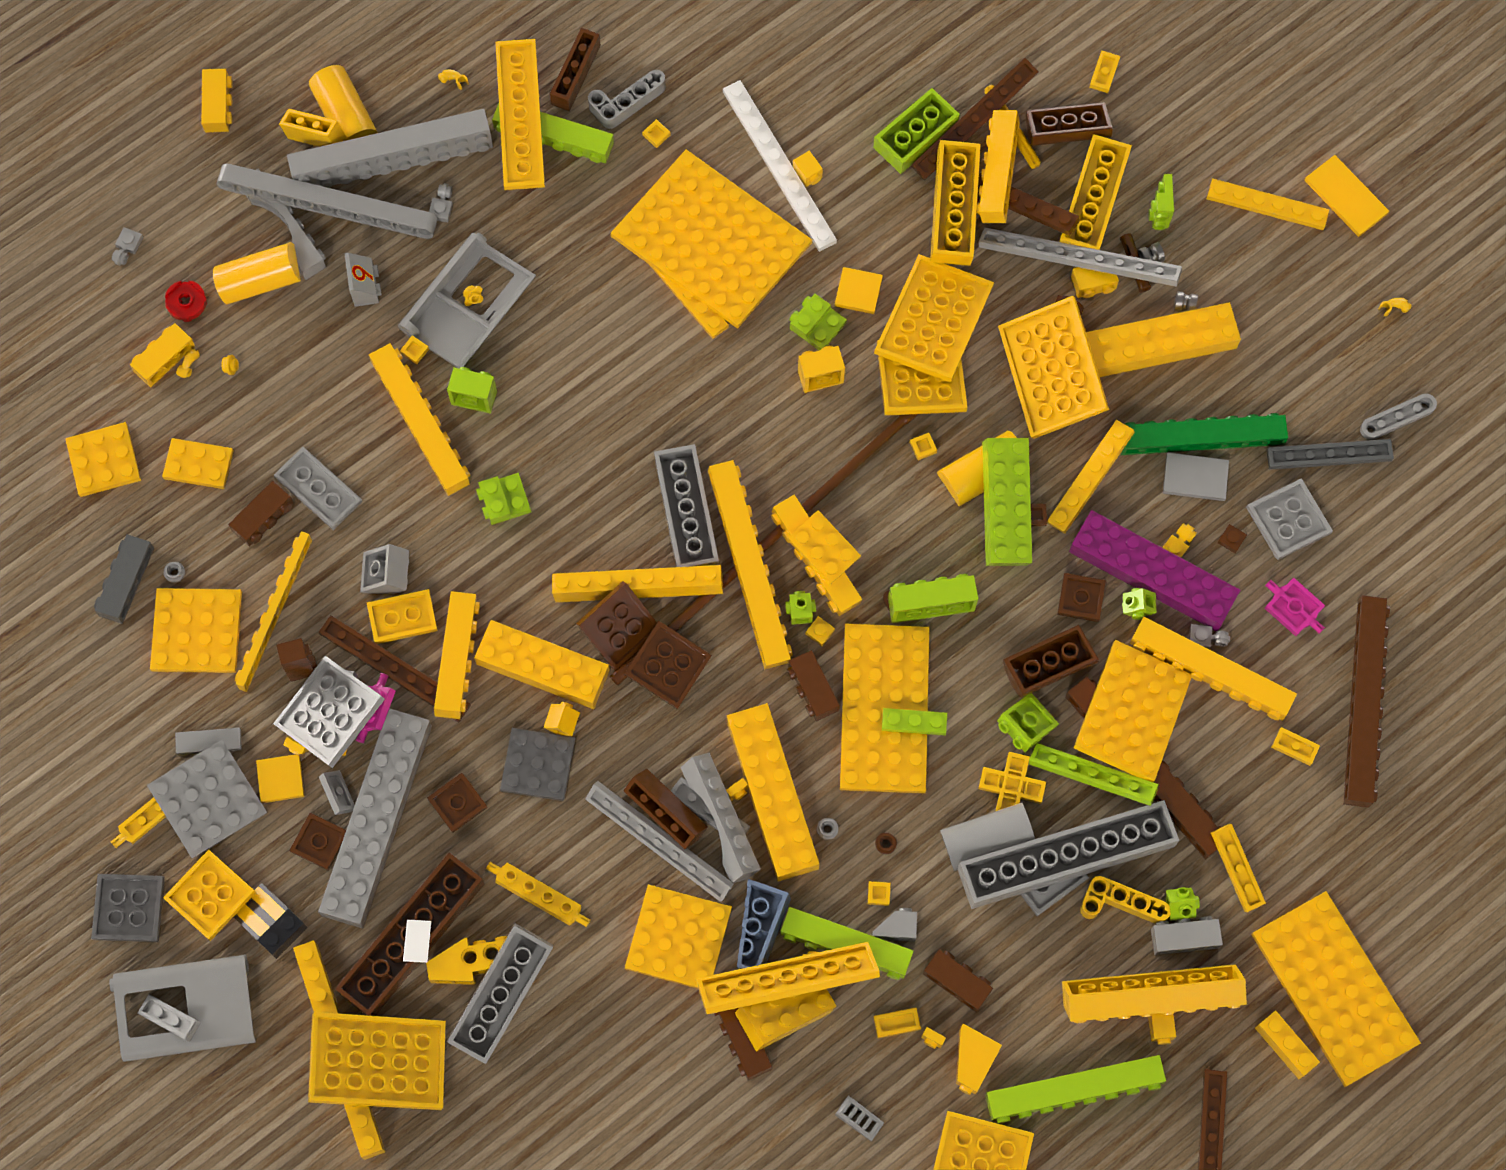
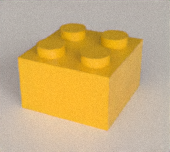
(821, 368)

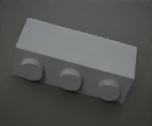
(1186, 936)

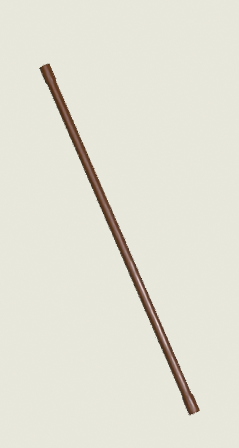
(618, 676)

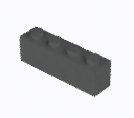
(124, 578)

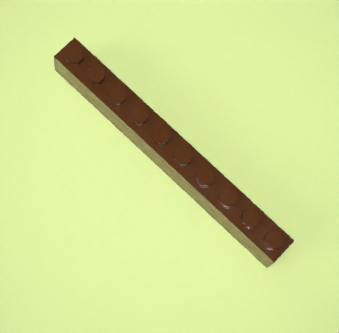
(1365, 702)
(1182, 806)

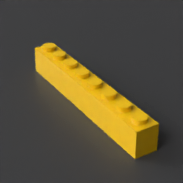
(419, 419)
(643, 582)
(1213, 669)

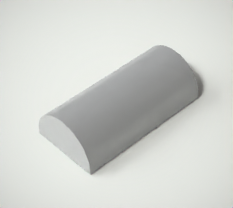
(987, 834)

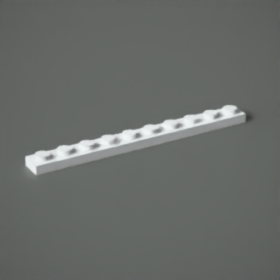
(779, 166)

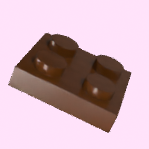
(1081, 597)
(457, 802)
(318, 841)

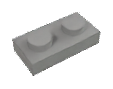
(337, 792)

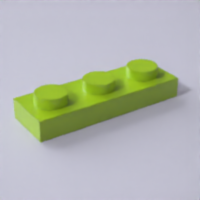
(914, 721)

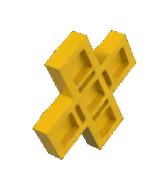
(1012, 783)

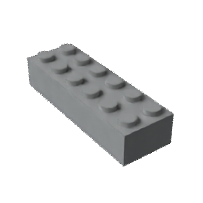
(686, 507)
(500, 993)

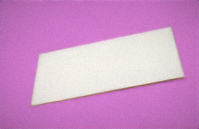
(417, 941)

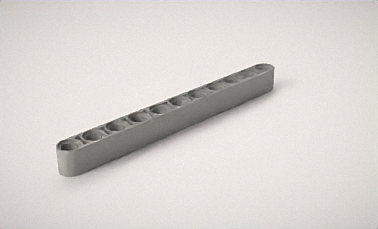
(327, 201)

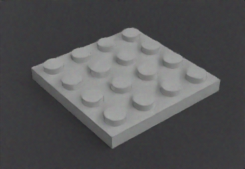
(329, 711)
(207, 799)

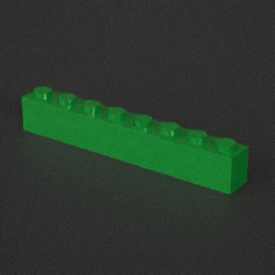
(1207, 434)

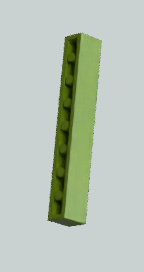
(1075, 1088)

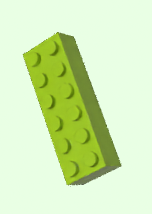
(1007, 502)

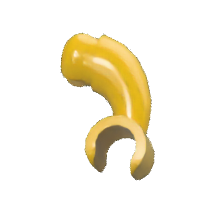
(449, 74)
(1400, 303)
(184, 370)

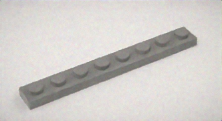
(659, 841)

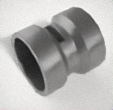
(1152, 253)
(1181, 299)

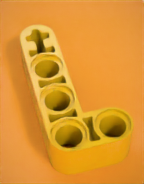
(1126, 905)

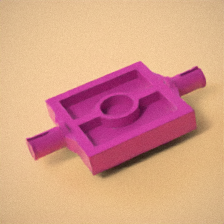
(1294, 607)
(377, 720)

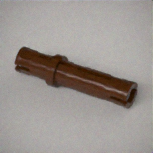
(1131, 250)

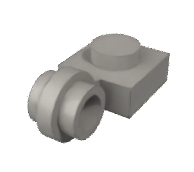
(442, 207)
(127, 242)
(1203, 636)

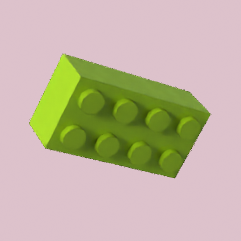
(915, 130)
(932, 598)

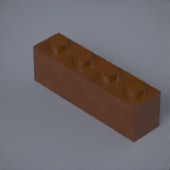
(575, 69)
(665, 808)
(751, 1062)

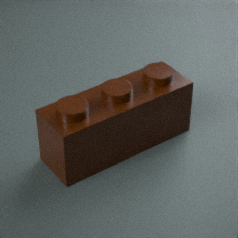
(261, 514)
(296, 659)
(813, 686)
(958, 980)

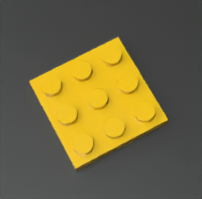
(103, 459)
(209, 895)

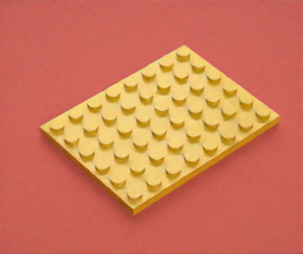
(711, 238)

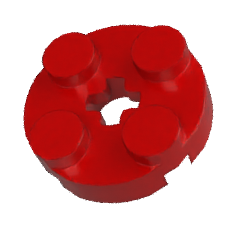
(188, 311)

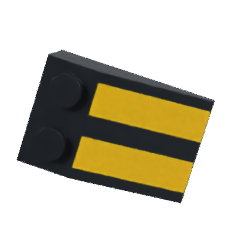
(270, 921)

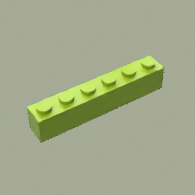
(571, 137)
(827, 935)

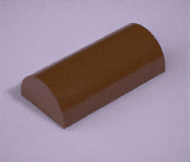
(1067, 124)
(1049, 661)

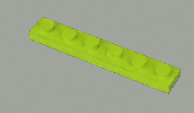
(1093, 774)

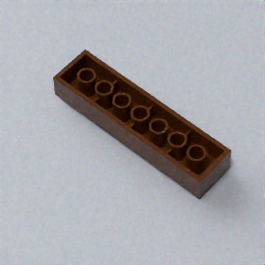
(382, 966)

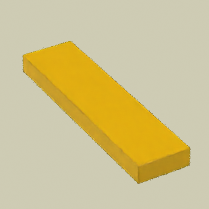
(1238, 867)

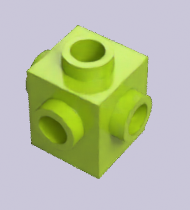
(1139, 603)
(800, 607)
(1182, 903)

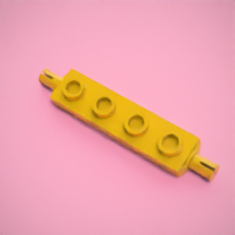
(139, 823)
(538, 894)

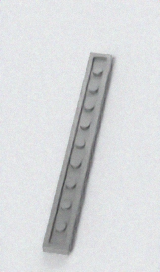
(1080, 257)

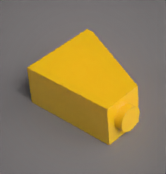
(974, 1059)

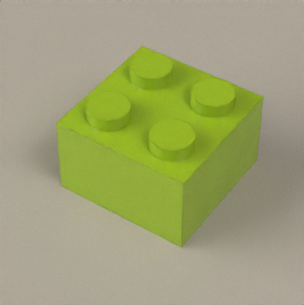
(472, 389)

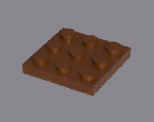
(618, 625)
(667, 665)

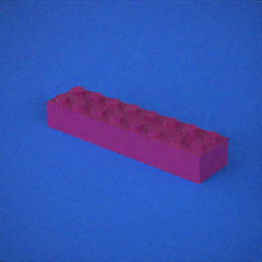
(1154, 569)

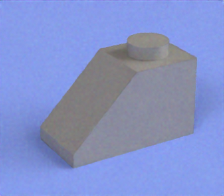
(898, 926)

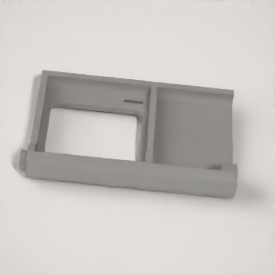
(450, 326)
(215, 997)

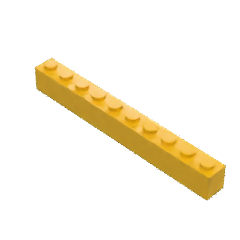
(749, 565)
(323, 1000)

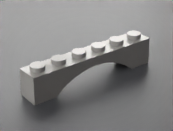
(308, 258)
(736, 851)

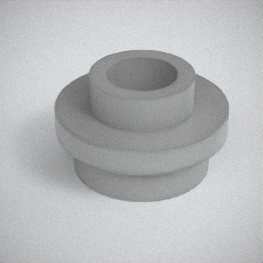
(174, 566)
(827, 822)

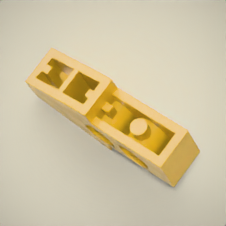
(451, 967)

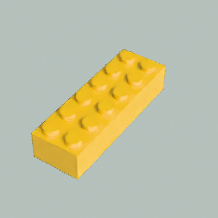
(1097, 191)
(955, 203)
(542, 664)

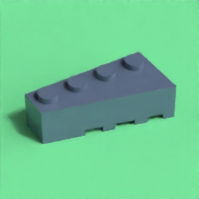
(761, 923)

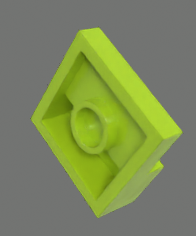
(1163, 205)
(816, 322)
(503, 498)
(1027, 722)

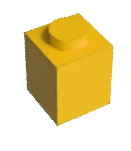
(808, 169)
(561, 719)
(1162, 1028)

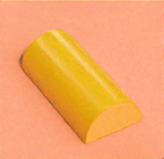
(341, 101)
(256, 273)
(965, 475)

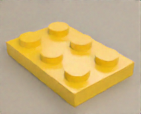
(198, 463)
(823, 547)
(402, 616)

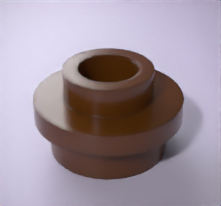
(886, 837)

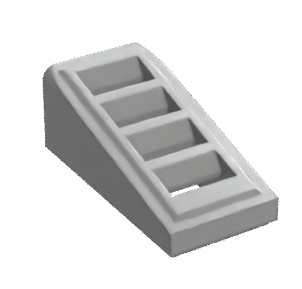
(864, 1112)

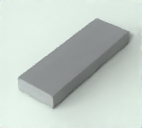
(197, 741)
(169, 1018)

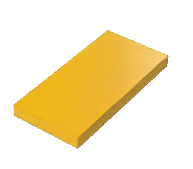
(1346, 195)

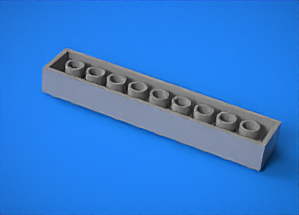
(392, 150)
(375, 818)
(1067, 854)

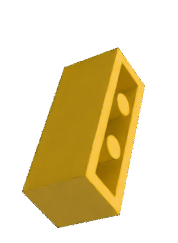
(216, 100)
(311, 128)
(162, 354)
(1287, 1045)

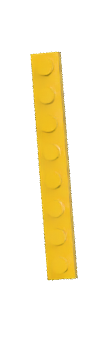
(269, 619)

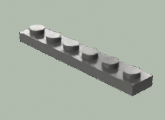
(1329, 454)

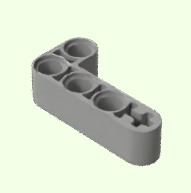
(651, 84)

